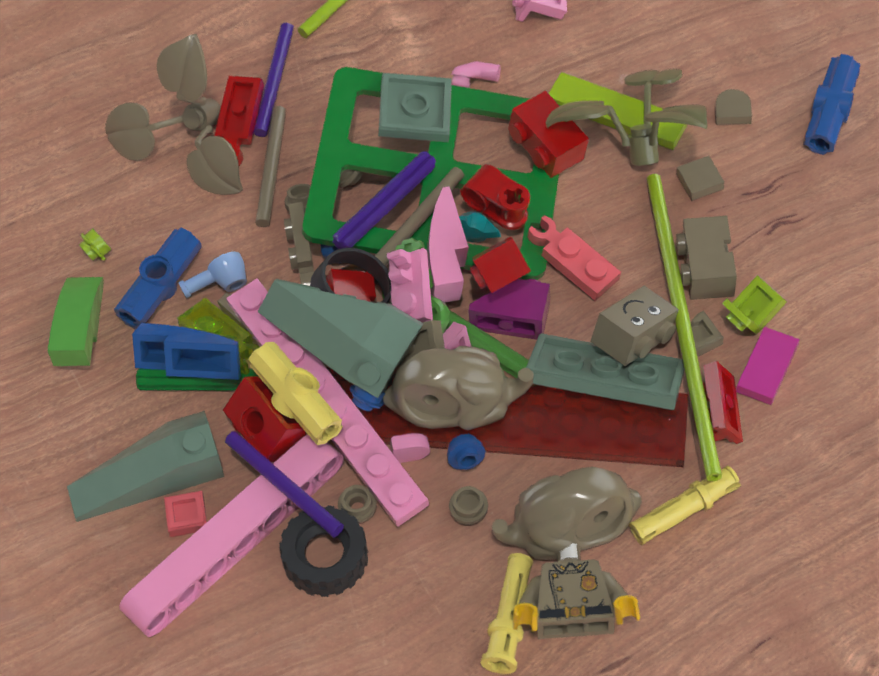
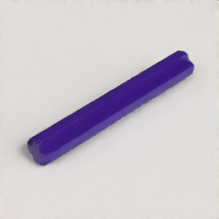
(384, 201)

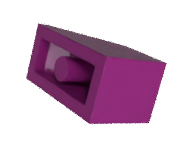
(513, 310)

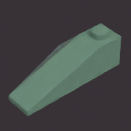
(350, 335)
(159, 464)

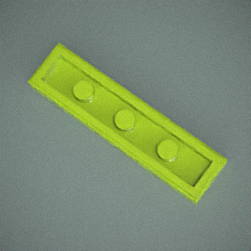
(628, 109)

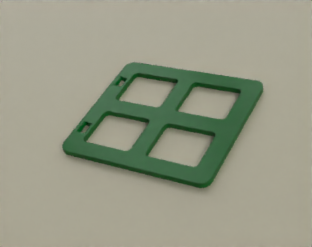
(340, 154)

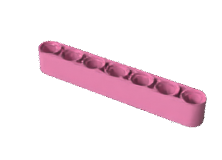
(226, 538)

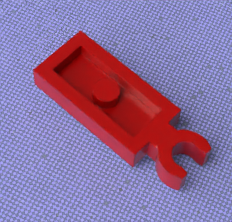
(239, 111)

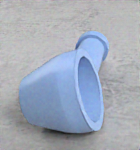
(226, 270)

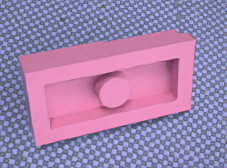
(411, 283)

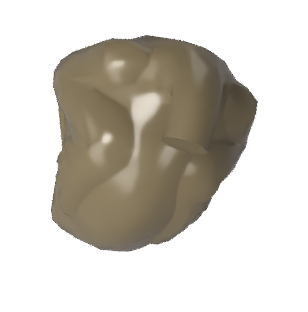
(454, 388)
(577, 508)

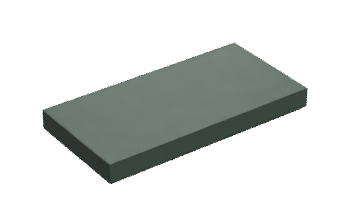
(589, 370)

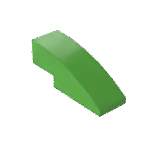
(76, 321)

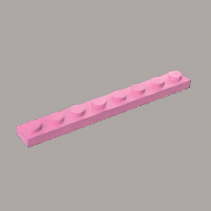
(357, 438)

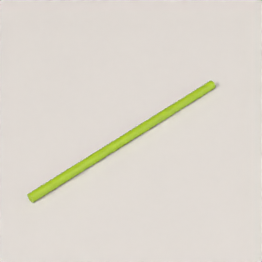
(684, 330)

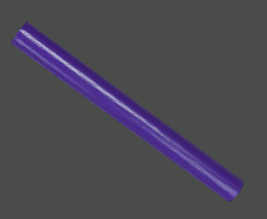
(273, 80)
(284, 484)

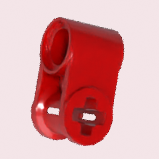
(494, 194)

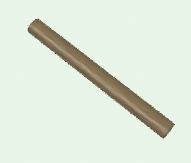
(270, 167)
(420, 215)

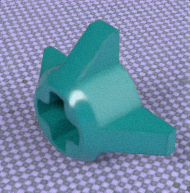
(478, 227)

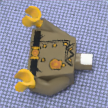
(573, 599)

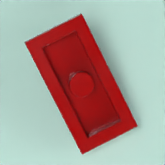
(724, 408)

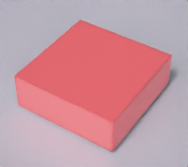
(185, 513)

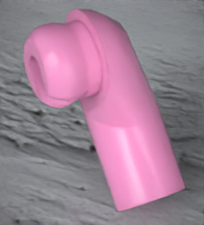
(475, 70)

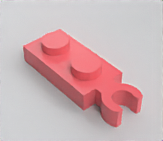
(575, 258)

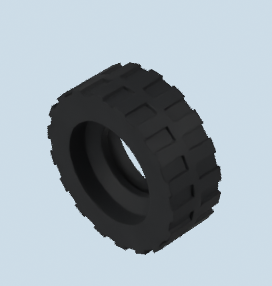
(330, 579)

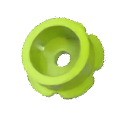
(94, 245)

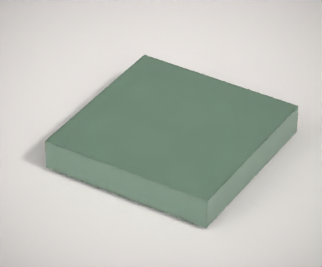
(415, 107)

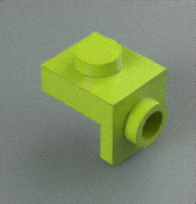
(754, 306)

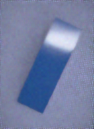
(185, 352)

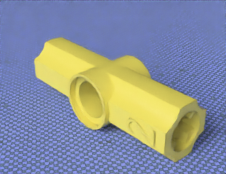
(295, 393)

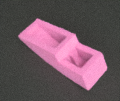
(446, 249)

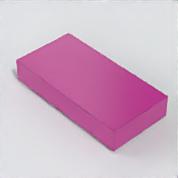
(767, 365)

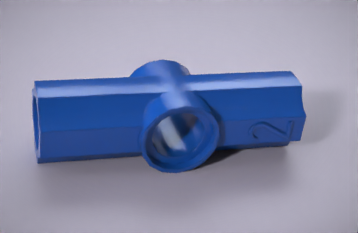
(832, 104)
(148, 291)

